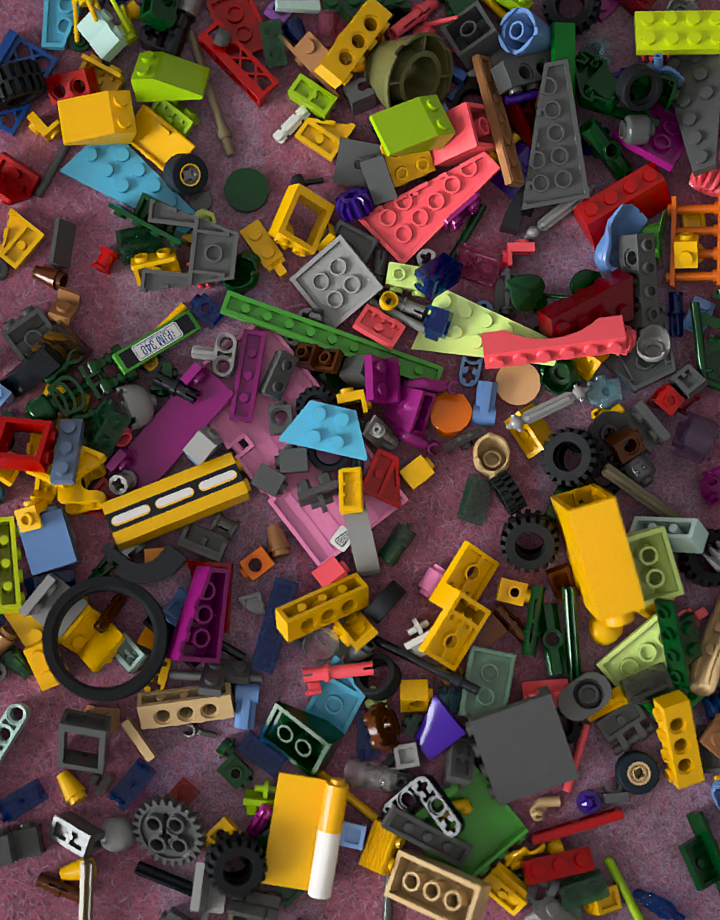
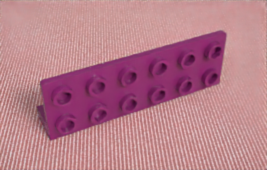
(172, 428)

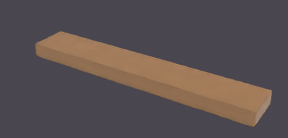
(498, 122)

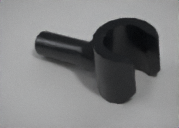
(299, 179)

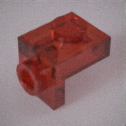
(184, 790)

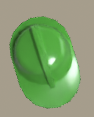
(658, 229)

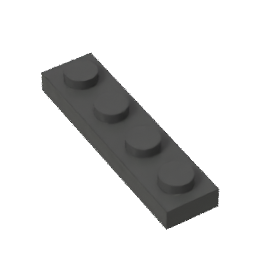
(426, 835)

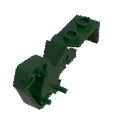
(597, 87)
(706, 357)

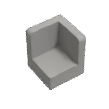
(408, 756)

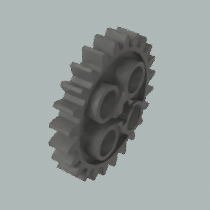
(169, 830)

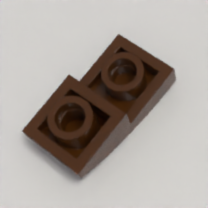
(318, 359)

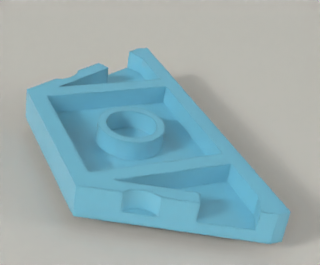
(327, 429)
(338, 700)

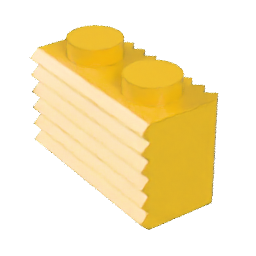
(380, 849)

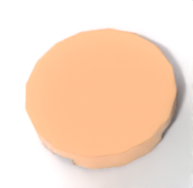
(518, 384)

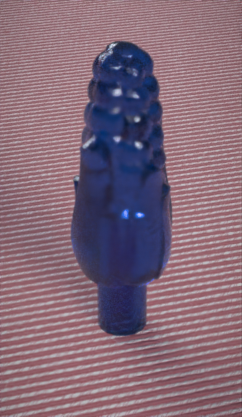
(660, 906)

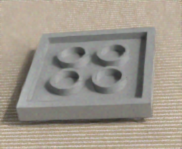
(337, 282)

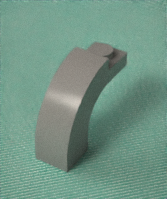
(362, 543)

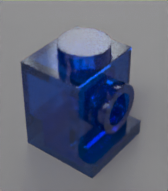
(210, 317)
(437, 323)

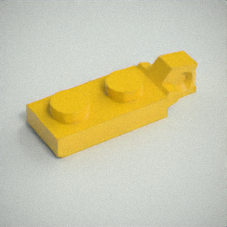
(264, 247)

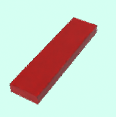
(577, 825)

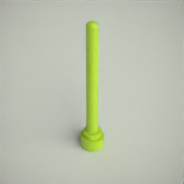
(623, 888)

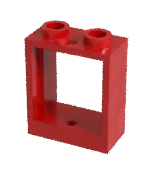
(21, 462)

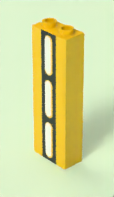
(176, 501)

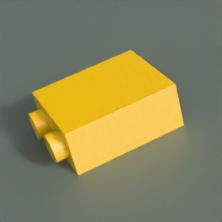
(598, 553)

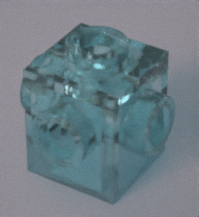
(603, 391)

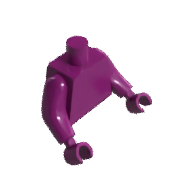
(412, 413)

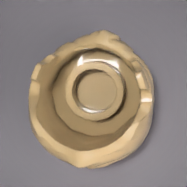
(491, 455)

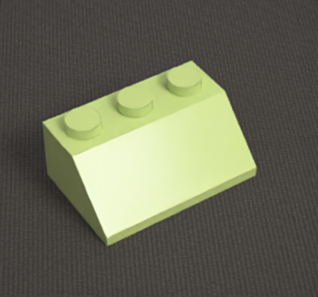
(654, 564)

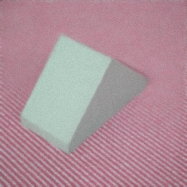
(131, 655)

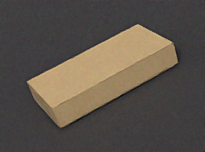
(139, 739)

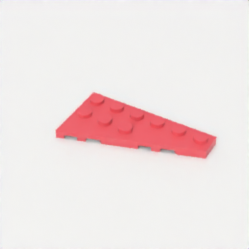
(419, 214)

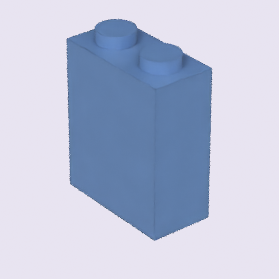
(52, 544)

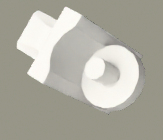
(414, 643)

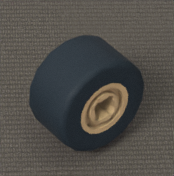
(628, 769)

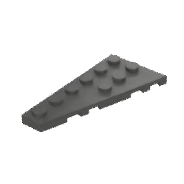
(699, 108)

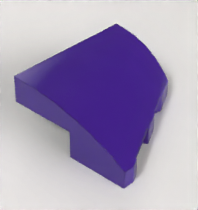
(438, 729)

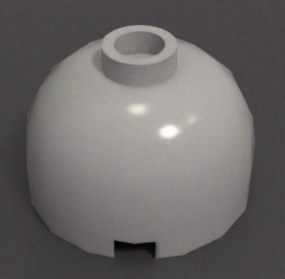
(137, 404)

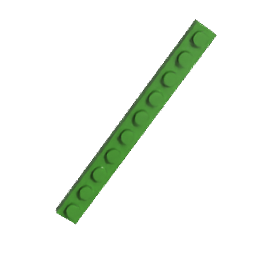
(324, 336)

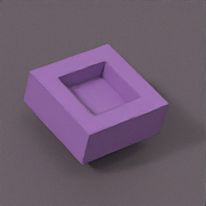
(271, 13)

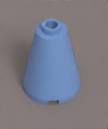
(524, 32)

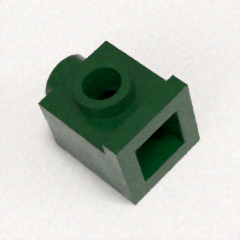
(235, 762)

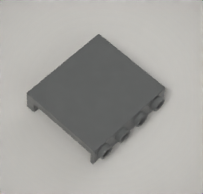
(522, 748)

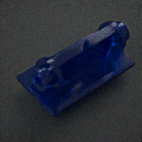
(363, 746)

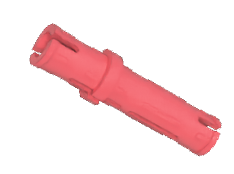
(418, 14)
(337, 671)

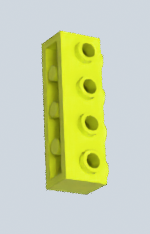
(10, 576)

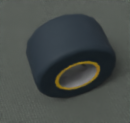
(193, 170)

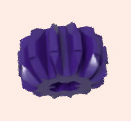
(354, 204)

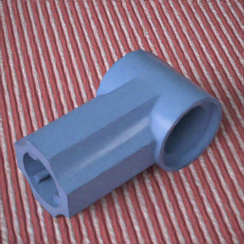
(484, 408)
(246, 702)

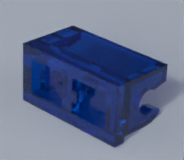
(438, 275)
(132, 784)
(22, 800)

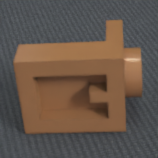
(65, 306)

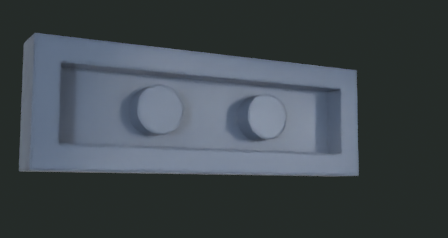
(67, 452)

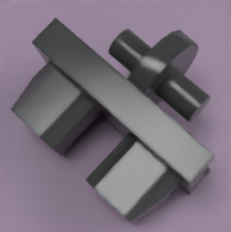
(319, 495)

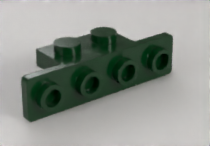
(140, 219)
(679, 640)
(701, 853)

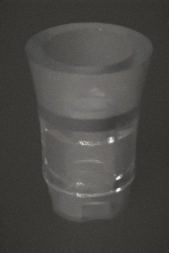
(369, 775)

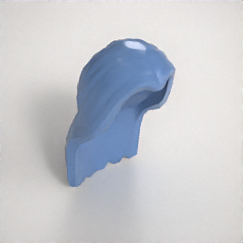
(624, 221)

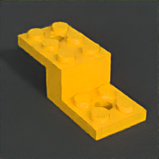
(461, 613)

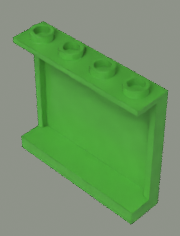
(488, 826)

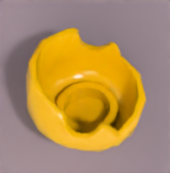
(601, 633)

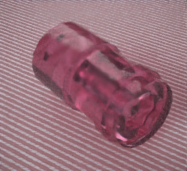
(327, 27)

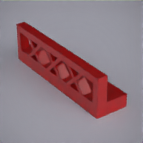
(234, 70)

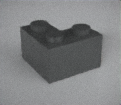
(20, 842)

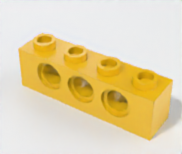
(330, 67)
(322, 607)
(678, 739)

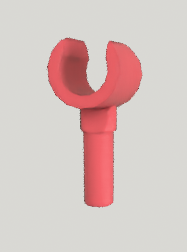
(314, 688)

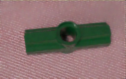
(605, 149)
(553, 655)

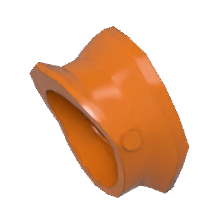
(450, 414)

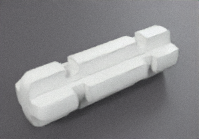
(291, 124)

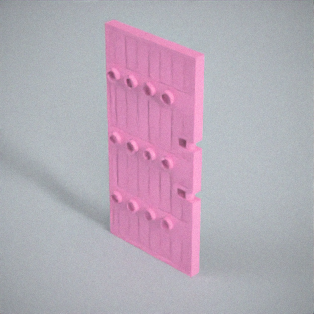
(309, 526)

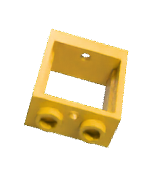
(312, 201)

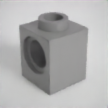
(203, 444)

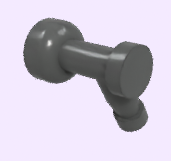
(551, 889)

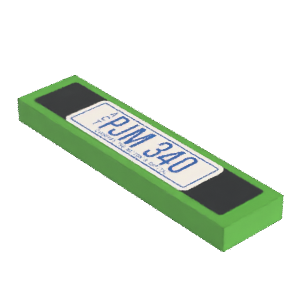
(156, 342)

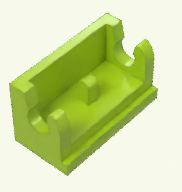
(313, 97)

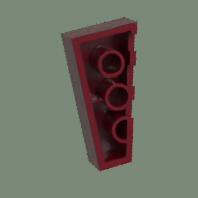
(602, 299)

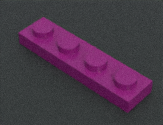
(248, 376)

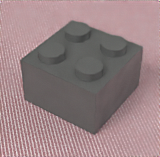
(472, 34)

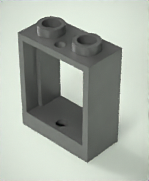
(97, 726)

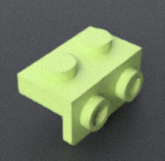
(402, 278)

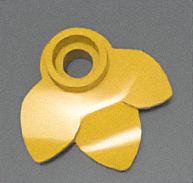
(514, 858)

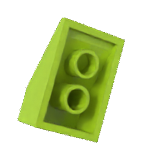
(168, 78)
(413, 126)

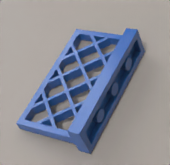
(7, 51)

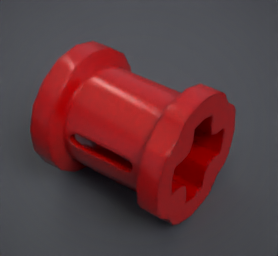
(105, 260)

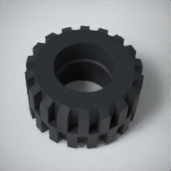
(582, 21)
(21, 83)
(555, 453)
(530, 558)
(693, 569)
(241, 881)

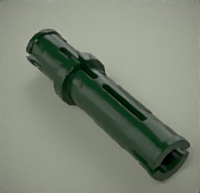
(536, 593)

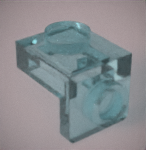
(601, 45)

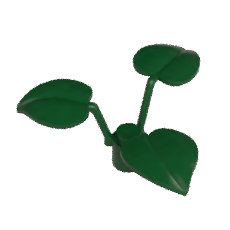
(528, 290)

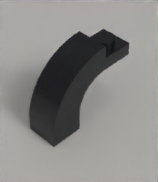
(157, 570)

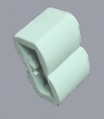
(103, 35)

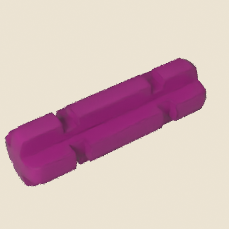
(259, 820)

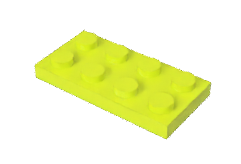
(677, 32)

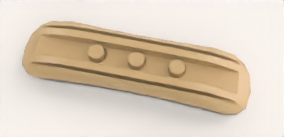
(706, 669)

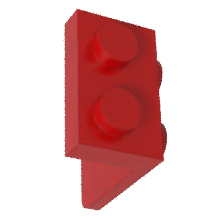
(16, 180)

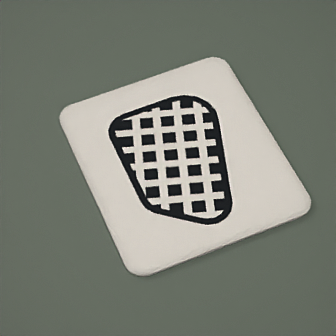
(341, 539)

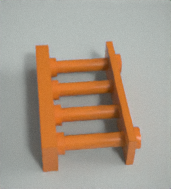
(674, 211)

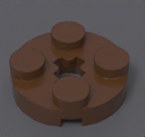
(382, 726)

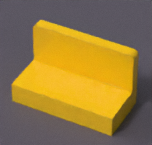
(532, 436)

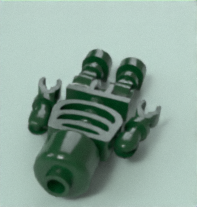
(48, 407)

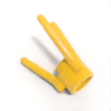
(83, 3)

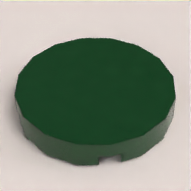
(246, 190)

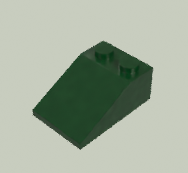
(301, 737)

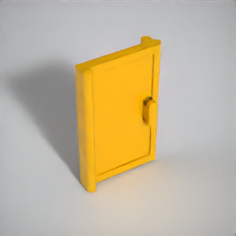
(154, 138)

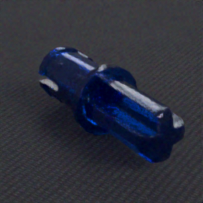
(676, 314)

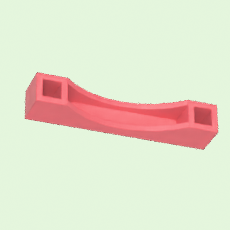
(601, 337)

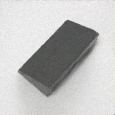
(62, 243)

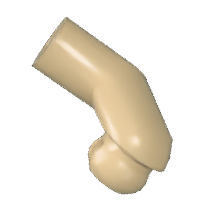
(541, 804)

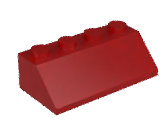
(642, 188)

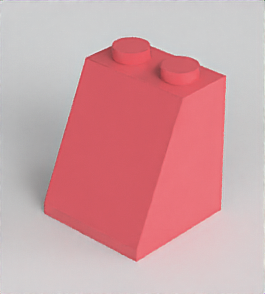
(471, 136)

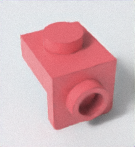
(521, 247)

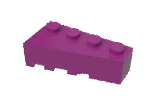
(202, 618)

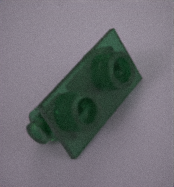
(273, 43)

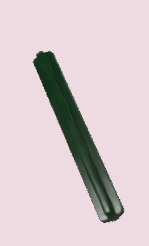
(571, 633)

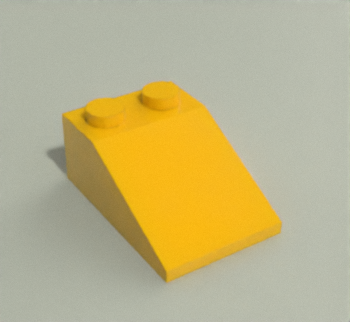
(98, 118)

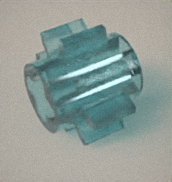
(450, 697)

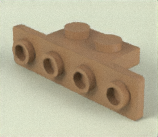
(310, 53)

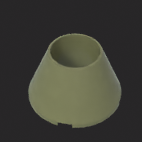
(409, 68)

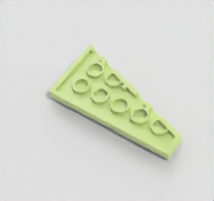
(466, 328)

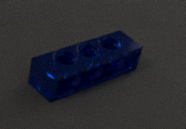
(270, 639)

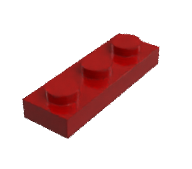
(557, 866)

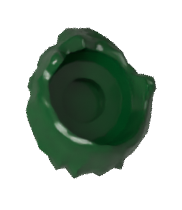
(246, 273)
(560, 377)

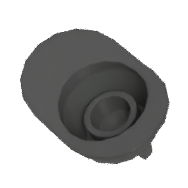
(584, 696)

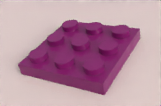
(666, 144)

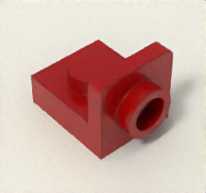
(666, 399)

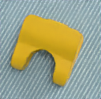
(78, 498)

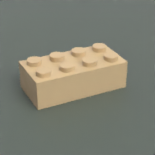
(436, 888)

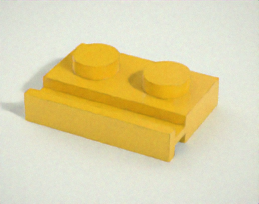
(506, 888)

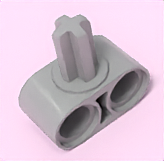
(218, 355)

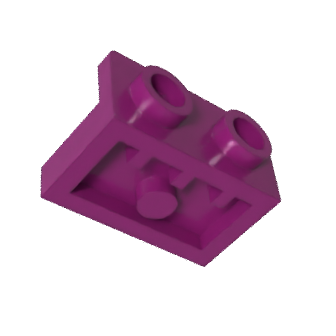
(382, 380)

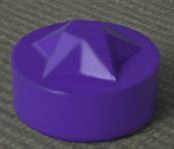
(588, 802)

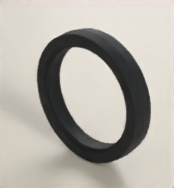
(63, 605)

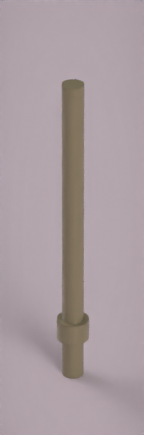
(224, 133)

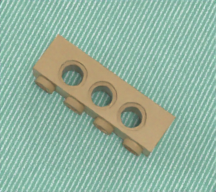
(183, 706)

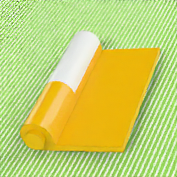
(306, 833)

